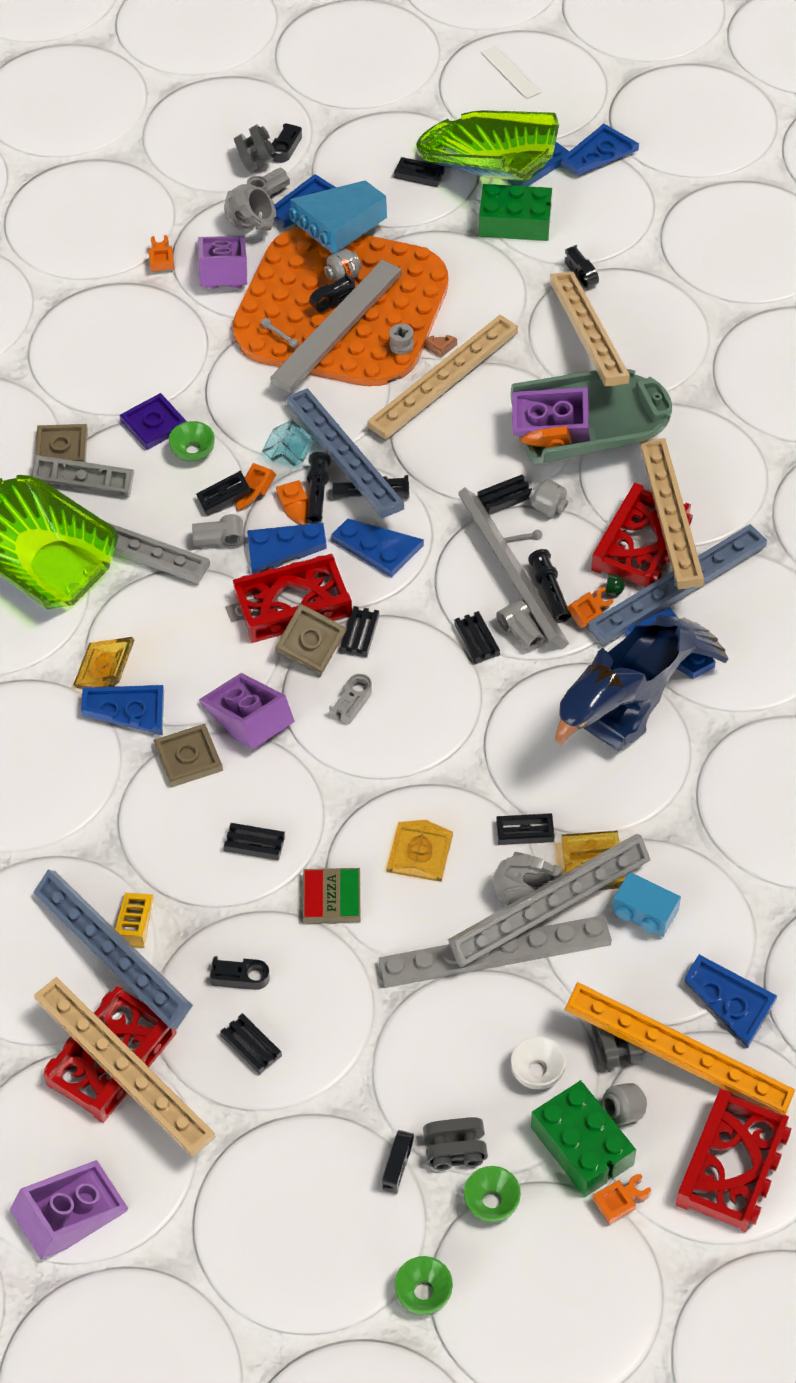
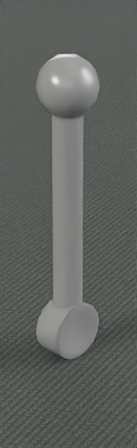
(266, 323)
(537, 534)

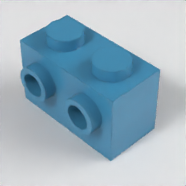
(646, 904)

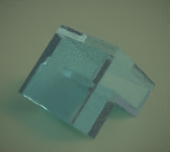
(288, 442)

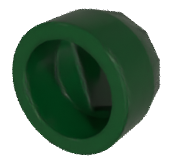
(614, 586)

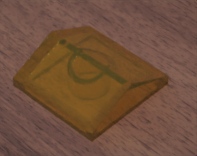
(104, 663)
(420, 850)

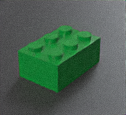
(515, 212)
(582, 1138)

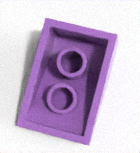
(222, 261)
(552, 409)
(248, 710)
(66, 1208)

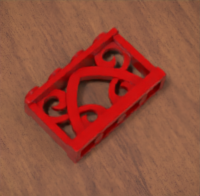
(608, 549)
(298, 575)
(108, 1092)
(699, 1182)

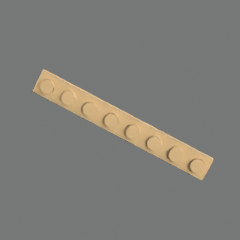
(589, 329)
(442, 377)
(671, 514)
(125, 1067)

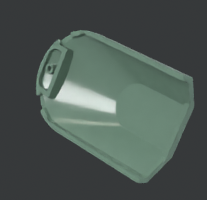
(617, 413)

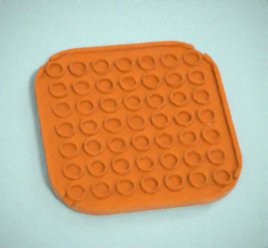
(363, 357)

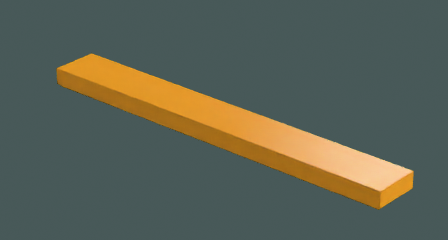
(679, 1049)

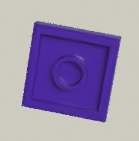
(152, 421)

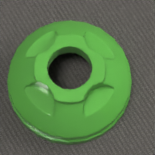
(191, 434)
(492, 1181)
(423, 1271)

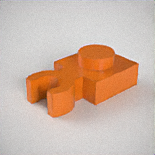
(161, 255)
(588, 607)
(617, 1201)

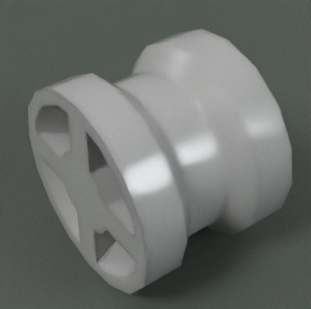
(401, 339)

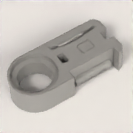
(351, 701)

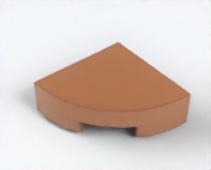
(440, 345)

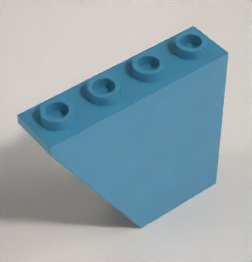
(339, 214)

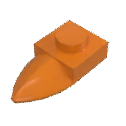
(548, 437)
(259, 480)
(293, 501)

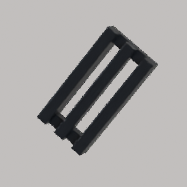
(419, 172)
(503, 491)
(225, 496)
(364, 615)
(477, 618)
(525, 833)
(255, 836)
(235, 1026)

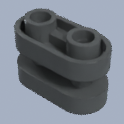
(264, 148)
(611, 1052)
(455, 1143)

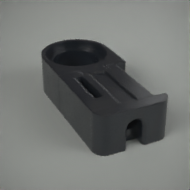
(288, 141)
(581, 267)
(332, 294)
(236, 974)
(397, 1161)

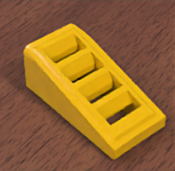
(135, 937)

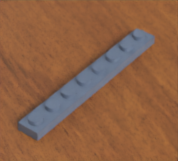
(345, 453)
(665, 592)
(113, 949)

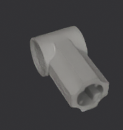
(272, 181)
(225, 532)
(518, 620)

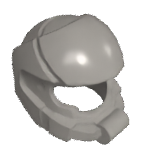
(244, 205)
(519, 874)

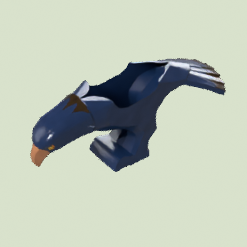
(628, 681)

